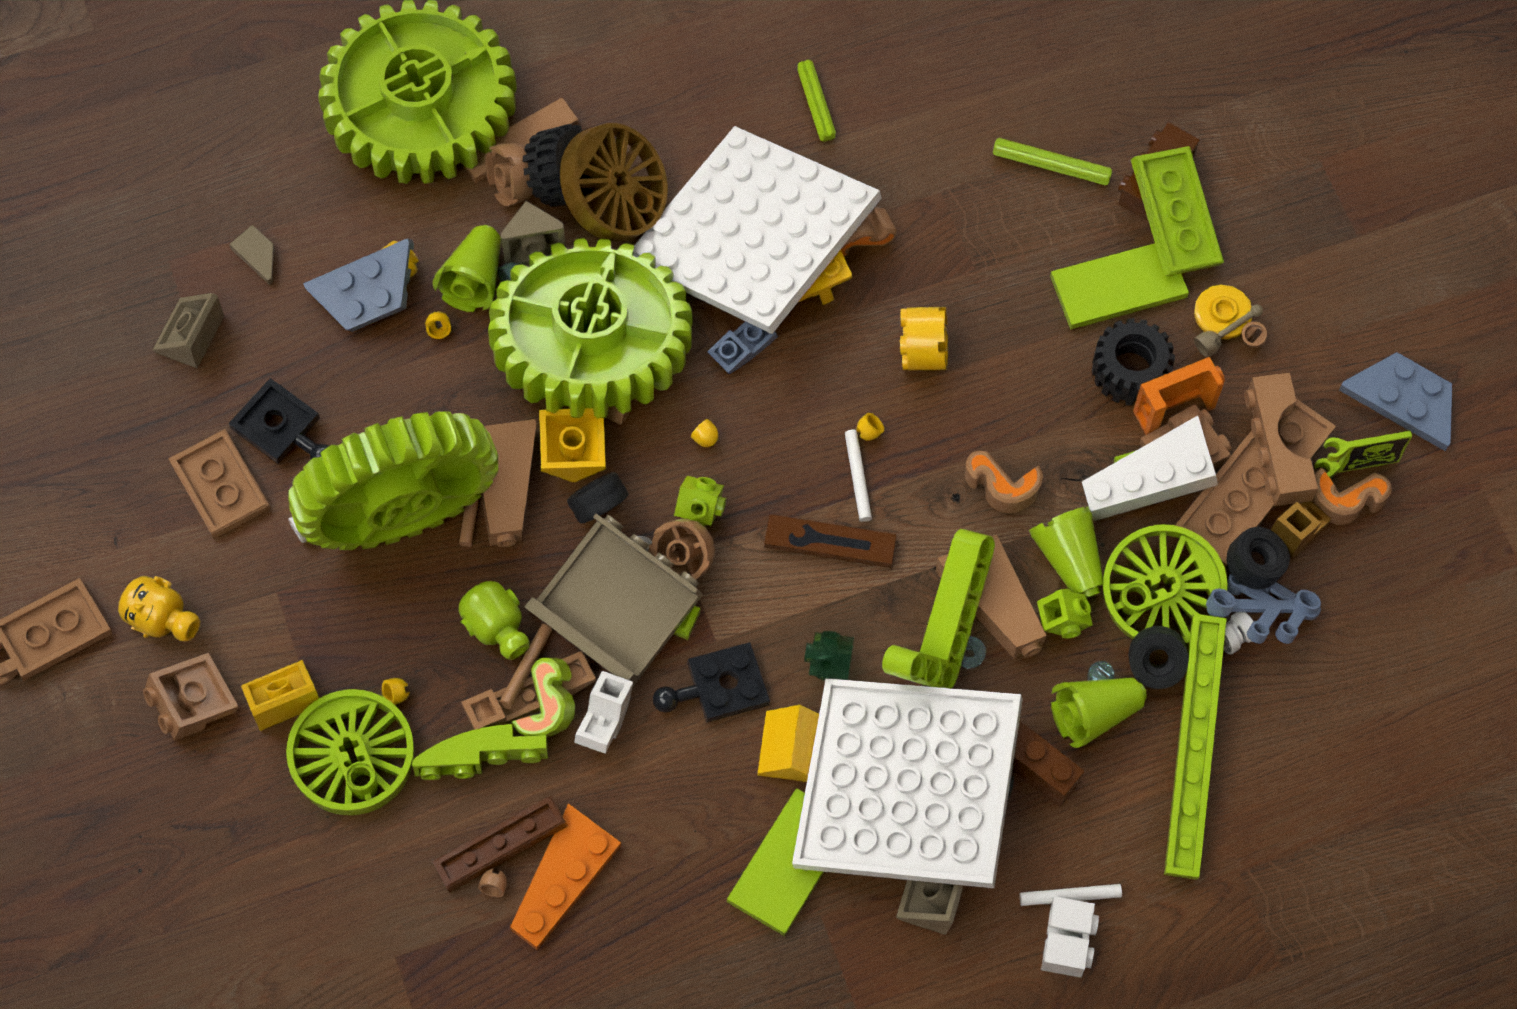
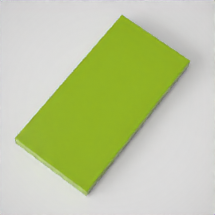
(1177, 211)
(1115, 286)
(770, 884)

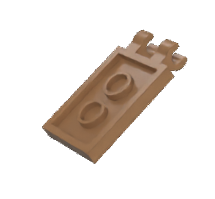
(50, 631)

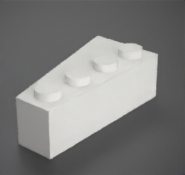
(1155, 473)

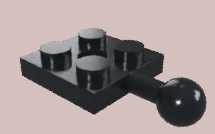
(278, 440)
(714, 699)

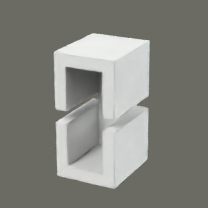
(1068, 937)

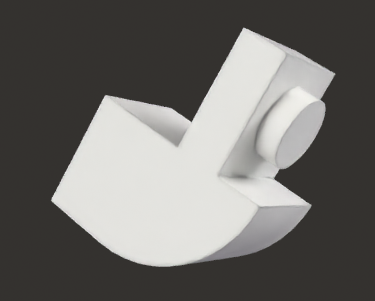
(605, 712)

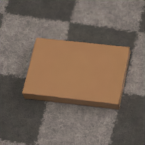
(219, 483)

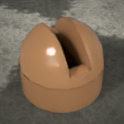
(1249, 331)
(493, 884)

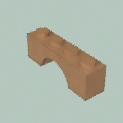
(1288, 475)

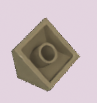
(530, 232)
(190, 329)
(930, 905)

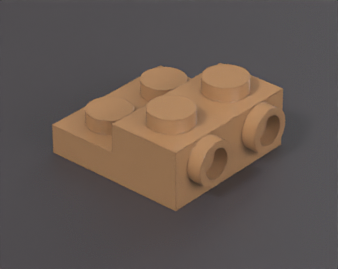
(1217, 445)
(189, 696)

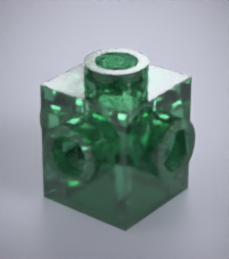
(829, 655)

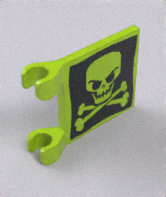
(1364, 452)

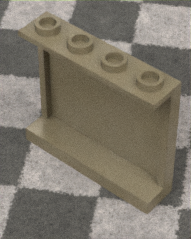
(616, 600)

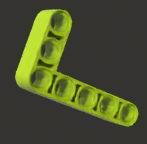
(950, 617)

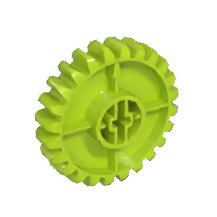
(417, 91)
(592, 361)
(393, 480)

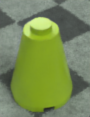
(471, 271)
(1072, 550)
(1095, 706)

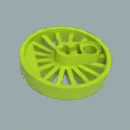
(1202, 554)
(335, 708)

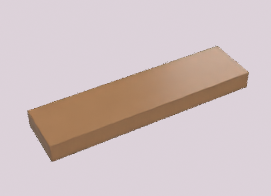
(549, 117)

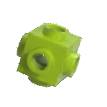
(700, 500)
(1065, 613)

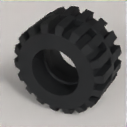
(544, 163)
(1135, 339)

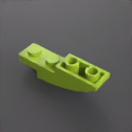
(466, 751)

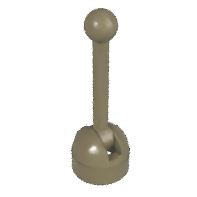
(1210, 342)

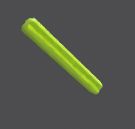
(1052, 161)

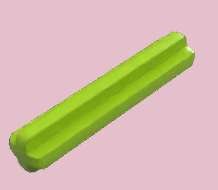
(816, 100)

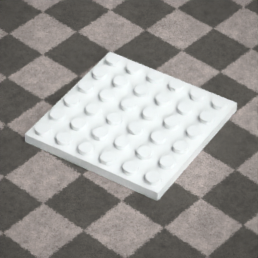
(756, 227)
(908, 782)

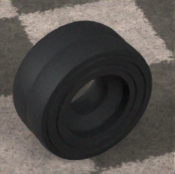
(597, 497)
(1246, 569)
(1158, 675)

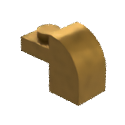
(1300, 526)

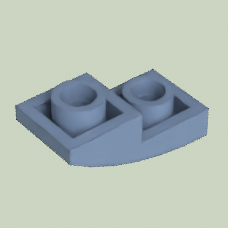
(740, 346)

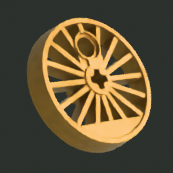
(623, 196)

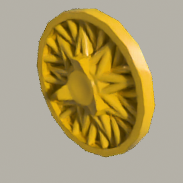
(1221, 307)

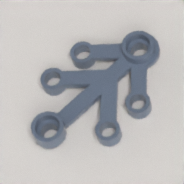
(1303, 606)

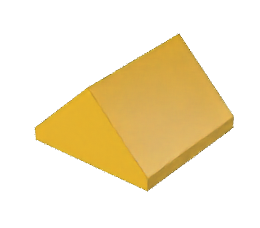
(571, 445)
(280, 695)
(788, 743)

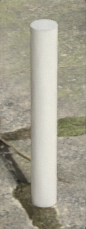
(858, 476)
(1078, 894)

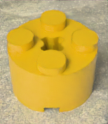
(924, 338)

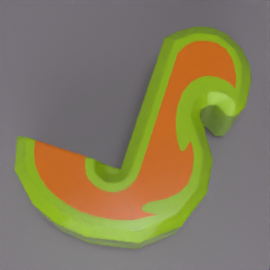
(554, 700)

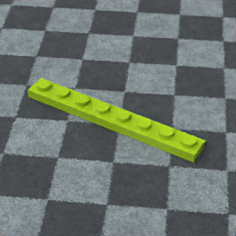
(1195, 747)

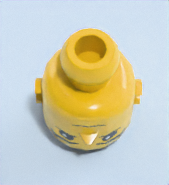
(156, 609)

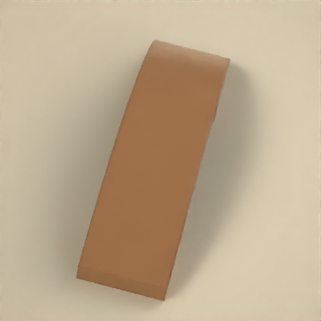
(486, 711)

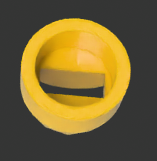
(431, 327)
(870, 427)
(705, 434)
(394, 690)

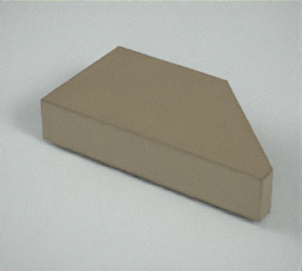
(255, 252)

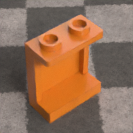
(1175, 388)

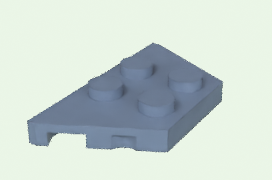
(366, 288)
(1406, 396)

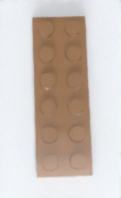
(1241, 494)

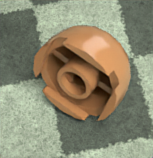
(506, 171)
(685, 545)

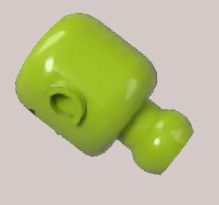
(494, 617)

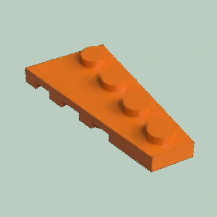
(564, 874)

